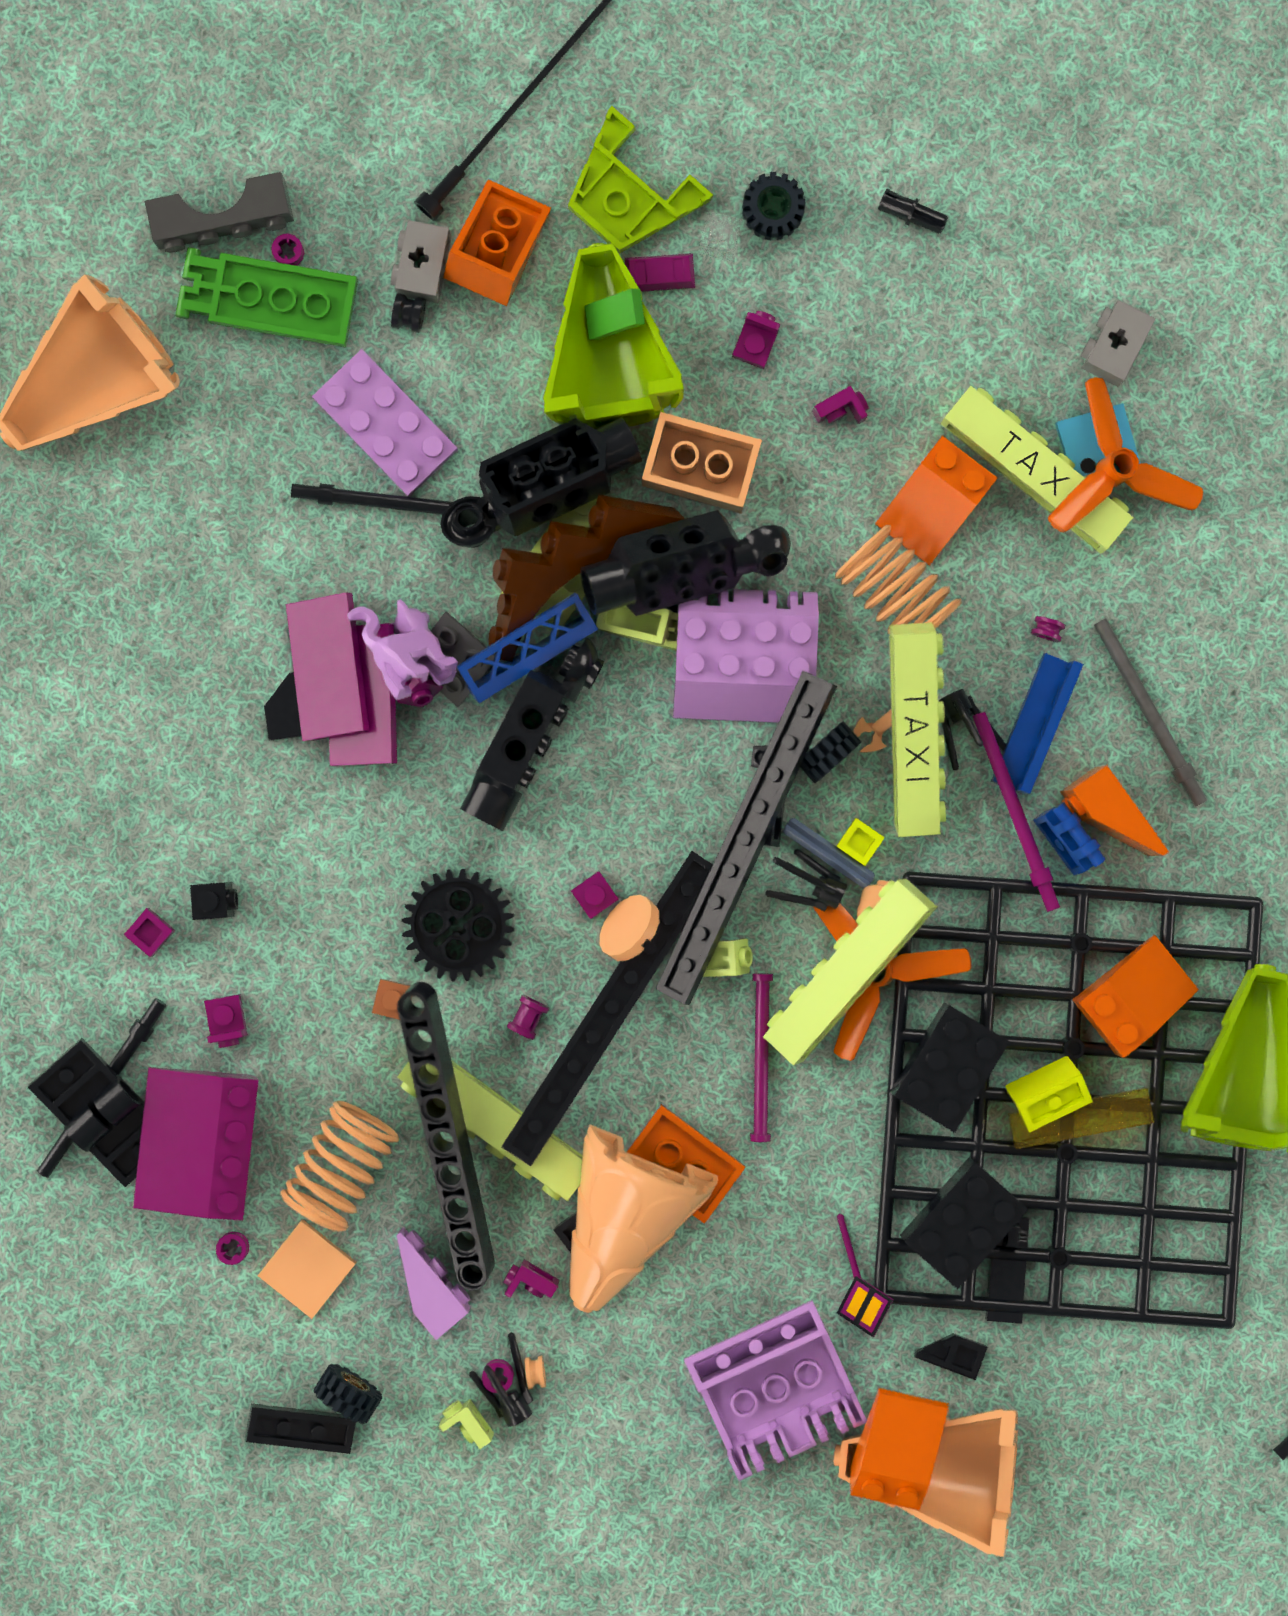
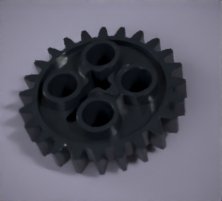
(439, 900)

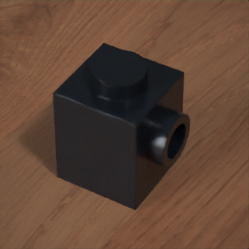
(213, 900)

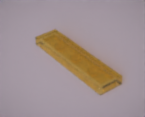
(1103, 1115)

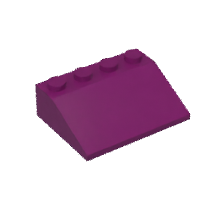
(195, 1143)

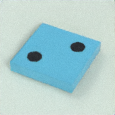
(1080, 441)

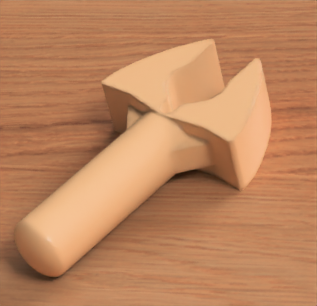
(877, 727)

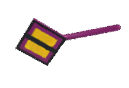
(863, 1303)

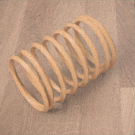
(865, 558)
(330, 1218)

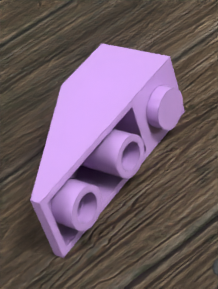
(431, 1294)

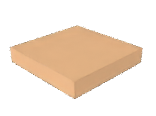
(307, 1269)

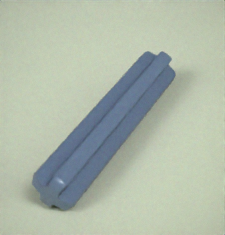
(828, 853)

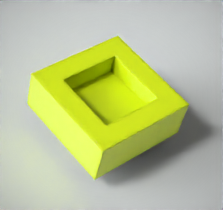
(860, 841)

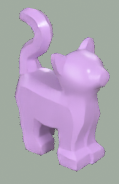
(407, 653)

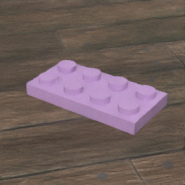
(385, 423)

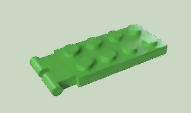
(268, 297)

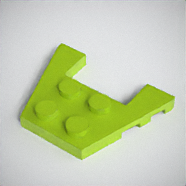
(618, 201)

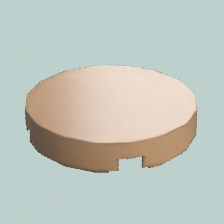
(629, 927)

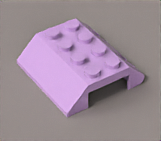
(743, 655)
(774, 1387)

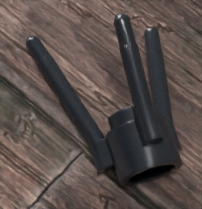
(960, 708)
(827, 888)
(510, 1404)

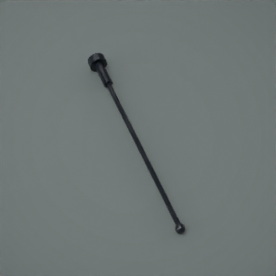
(431, 203)

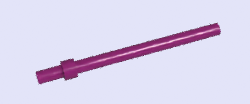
(1040, 875)

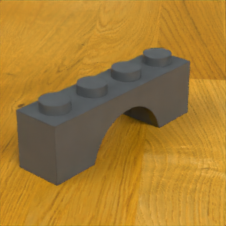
(260, 206)

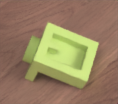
(730, 959)
(473, 1424)

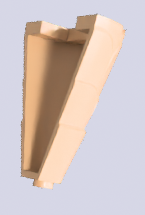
(86, 369)
(625, 1216)
(970, 1478)

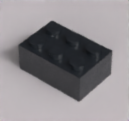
(949, 1067)
(963, 1223)

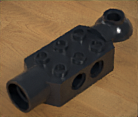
(541, 480)
(681, 563)
(499, 778)

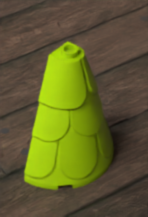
(612, 376)
(1245, 1075)

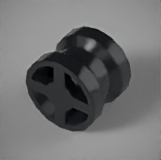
(408, 312)

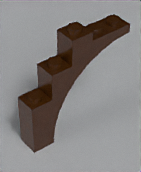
(533, 578)

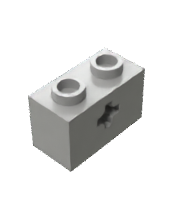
(427, 280)
(1131, 328)

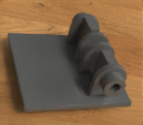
(460, 644)

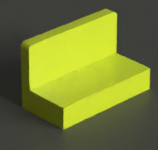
(1049, 1093)

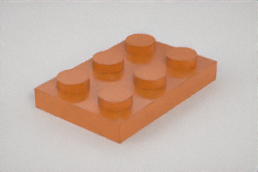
(673, 1143)

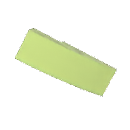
(652, 628)

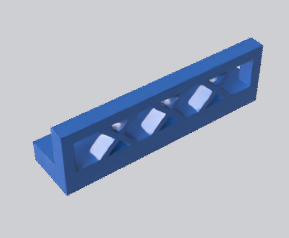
(531, 655)
(1039, 720)

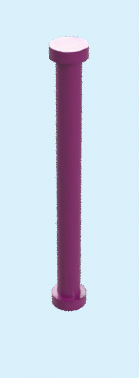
(761, 1058)

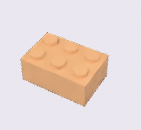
(701, 462)

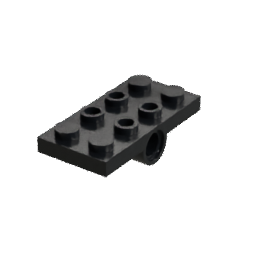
(95, 1107)

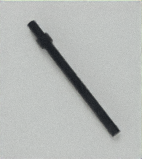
(327, 494)
(139, 1033)

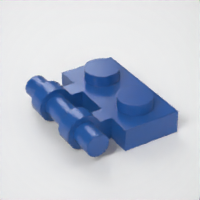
(1069, 839)

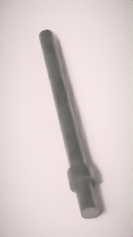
(1183, 771)

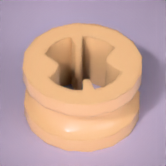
(535, 1372)

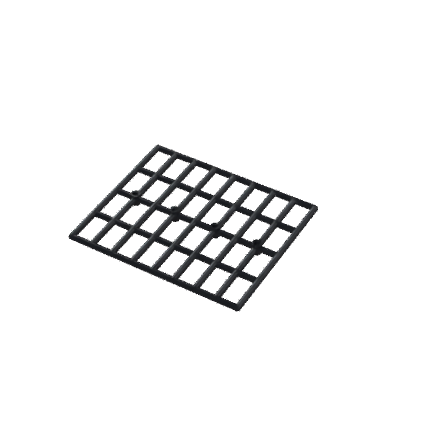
(1064, 1151)

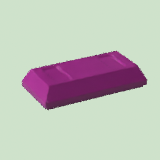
(662, 272)

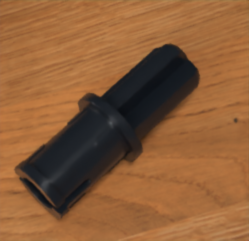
(912, 211)

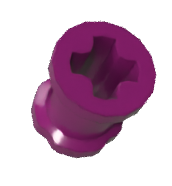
(527, 1017)

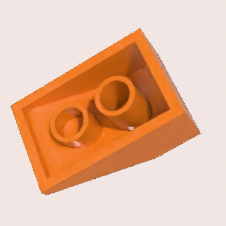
(496, 242)
(936, 500)
(1108, 807)
(1136, 997)
(898, 1449)

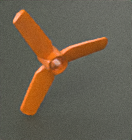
(1139, 477)
(904, 967)

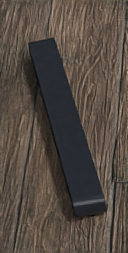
(448, 1120)

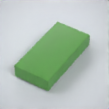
(614, 314)

